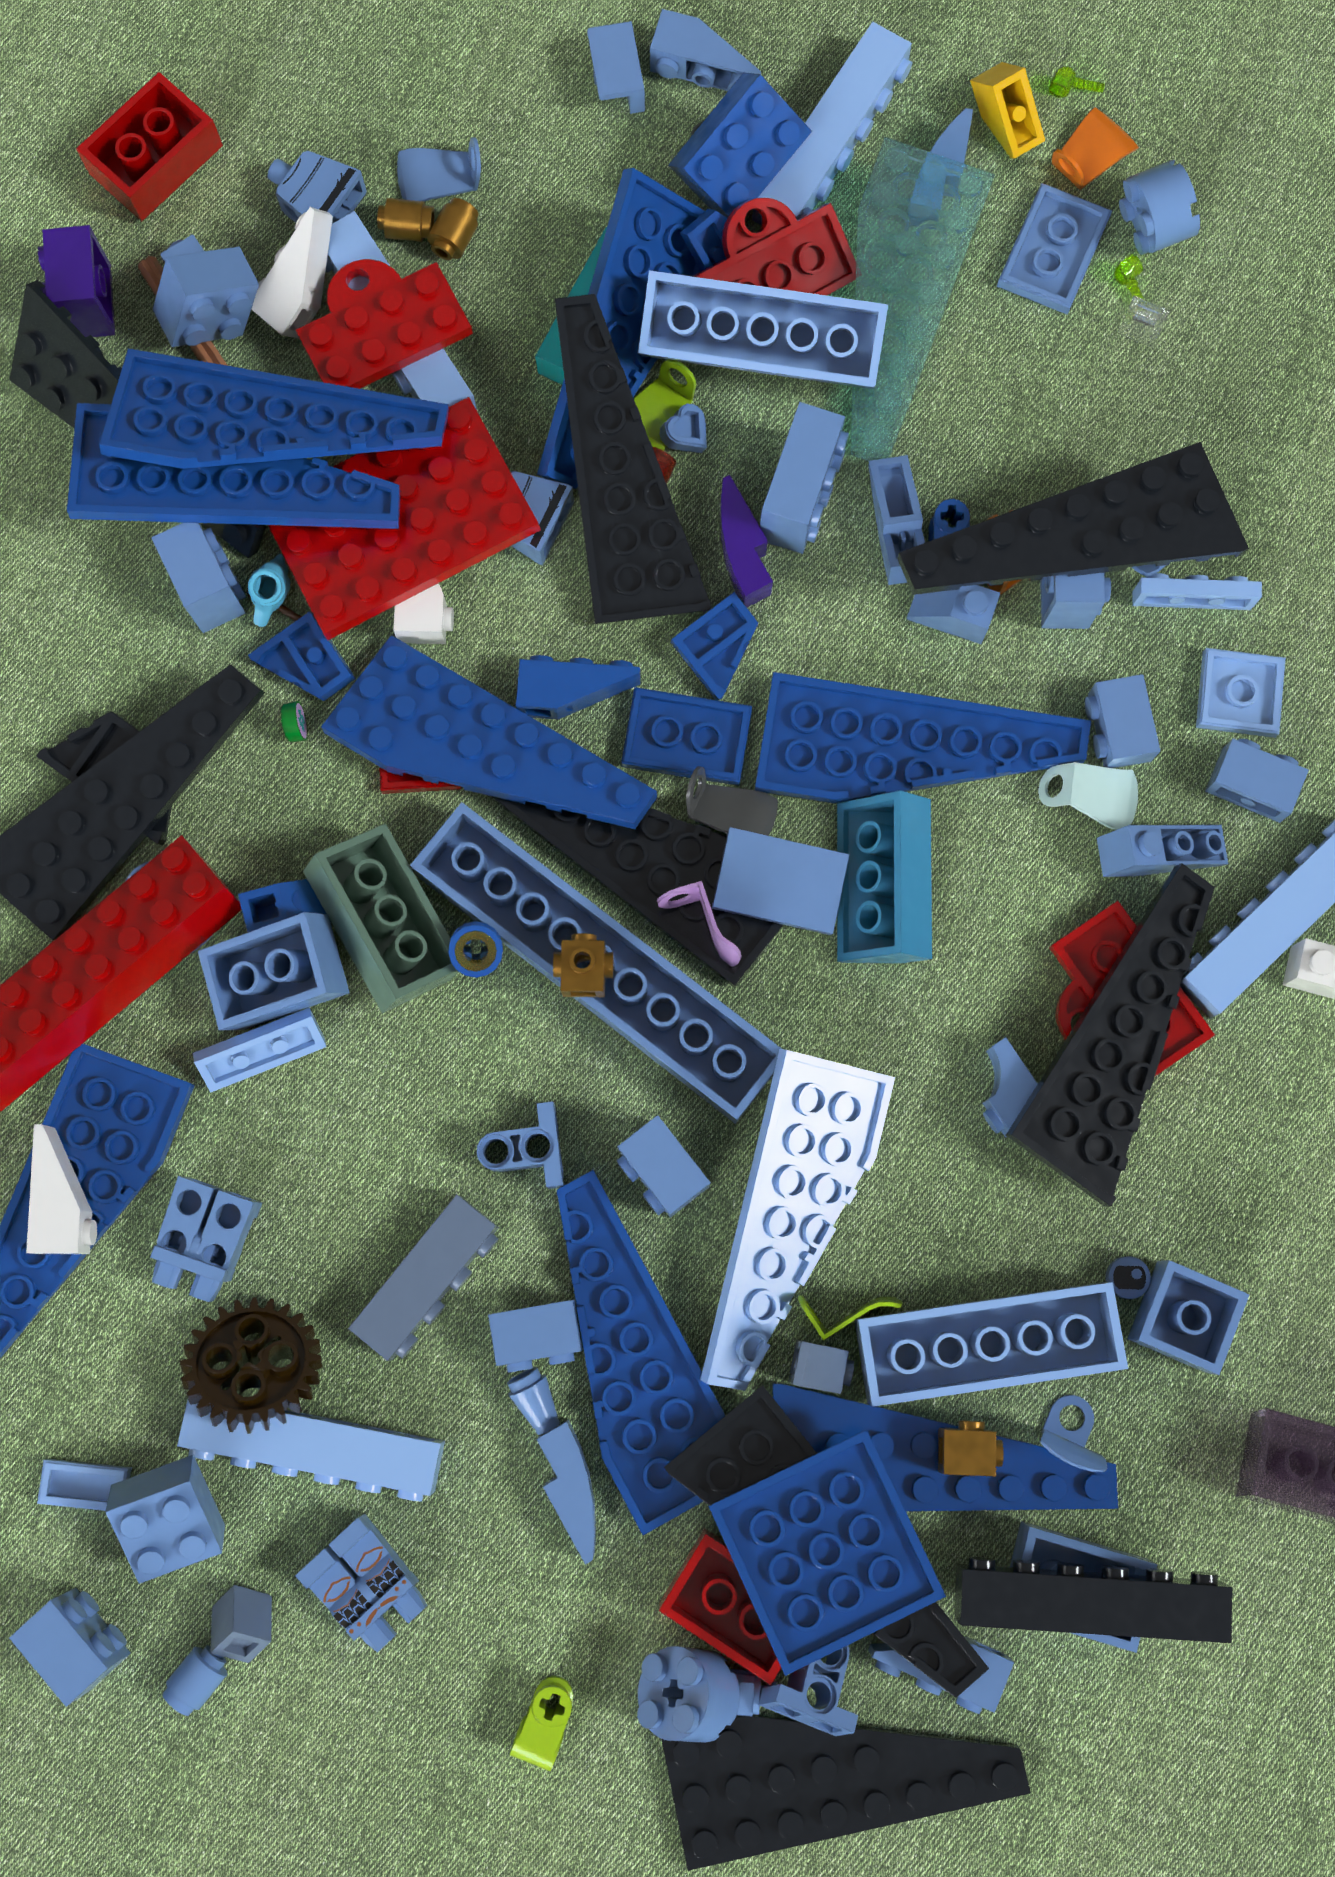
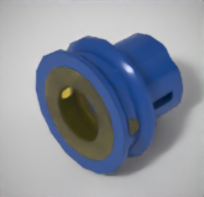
(463, 957)

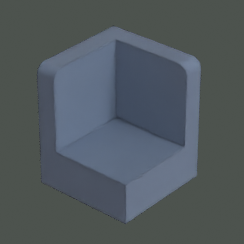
(241, 1624)

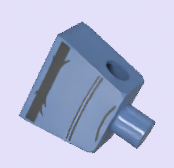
(317, 184)
(550, 505)

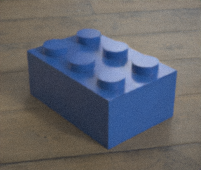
(740, 145)

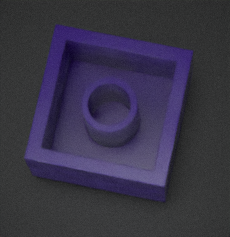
(79, 278)

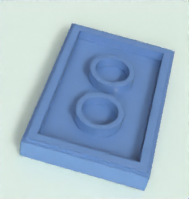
(1054, 248)
(780, 881)

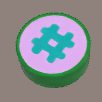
(294, 721)

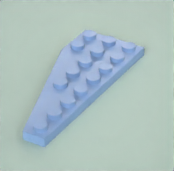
(809, 1155)

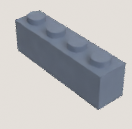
(424, 1278)

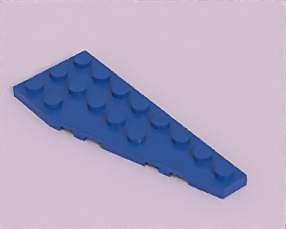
(638, 238)
(247, 493)
(443, 728)
(116, 1133)
(635, 1357)

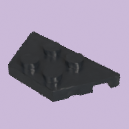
(91, 745)

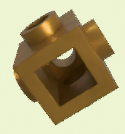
(588, 980)

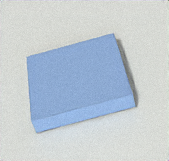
(1240, 692)

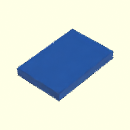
(682, 732)

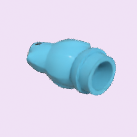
(268, 589)

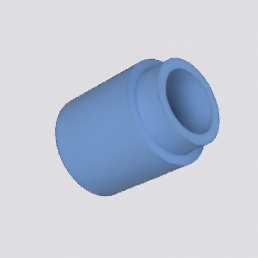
(194, 1680)

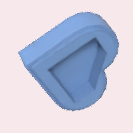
(685, 430)

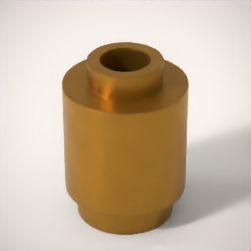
(405, 219)
(453, 229)

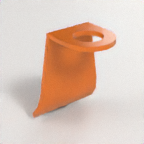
(1092, 149)

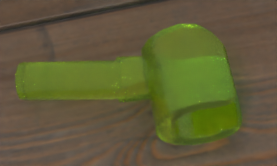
(1066, 79)
(1126, 273)

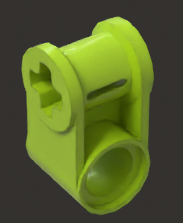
(543, 1727)

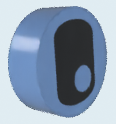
(1129, 1277)

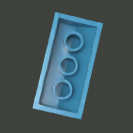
(887, 879)

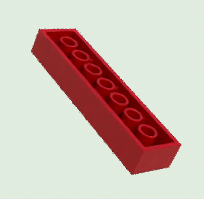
(107, 962)

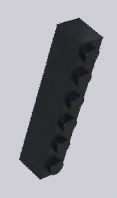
(1093, 1602)

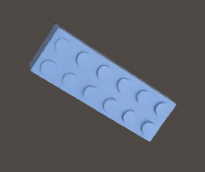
(762, 329)
(990, 1344)

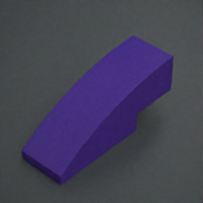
(743, 546)

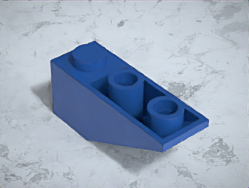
(561, 688)
(277, 903)

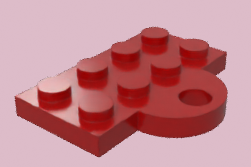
(786, 251)
(383, 324)
(1088, 957)

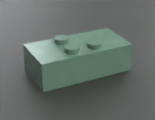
(382, 917)

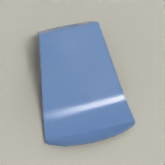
(438, 173)
(1068, 1444)

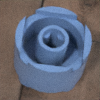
(1160, 207)
(687, 1694)

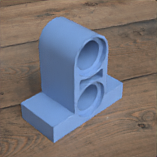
(517, 1143)
(827, 1682)

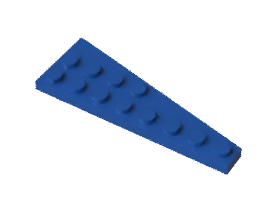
(909, 1451)

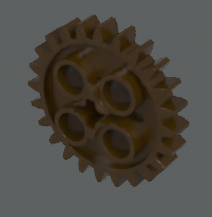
(251, 1365)

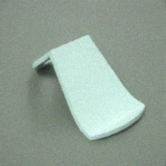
(1096, 791)

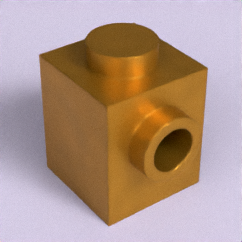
(969, 1450)

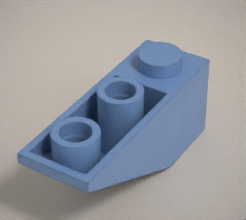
(695, 53)
(1159, 848)
(981, 1694)

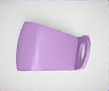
(727, 950)

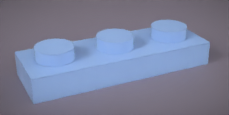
(1197, 592)
(259, 1050)

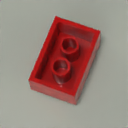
(150, 146)
(715, 1607)

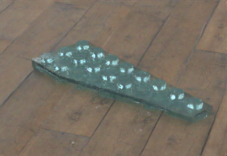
(908, 255)

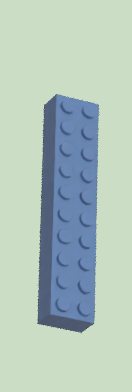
(645, 999)

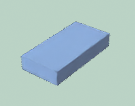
(78, 1483)

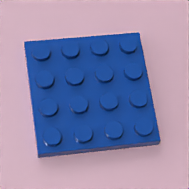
(826, 1552)

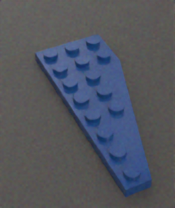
(220, 415)
(867, 741)

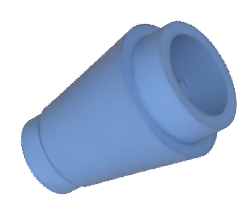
(534, 1399)

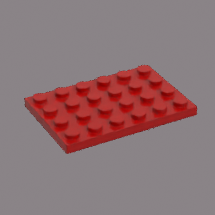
(453, 514)

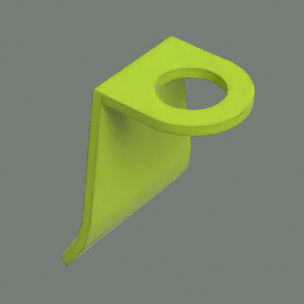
(663, 399)
(824, 1333)

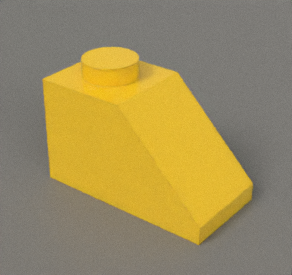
(1008, 108)

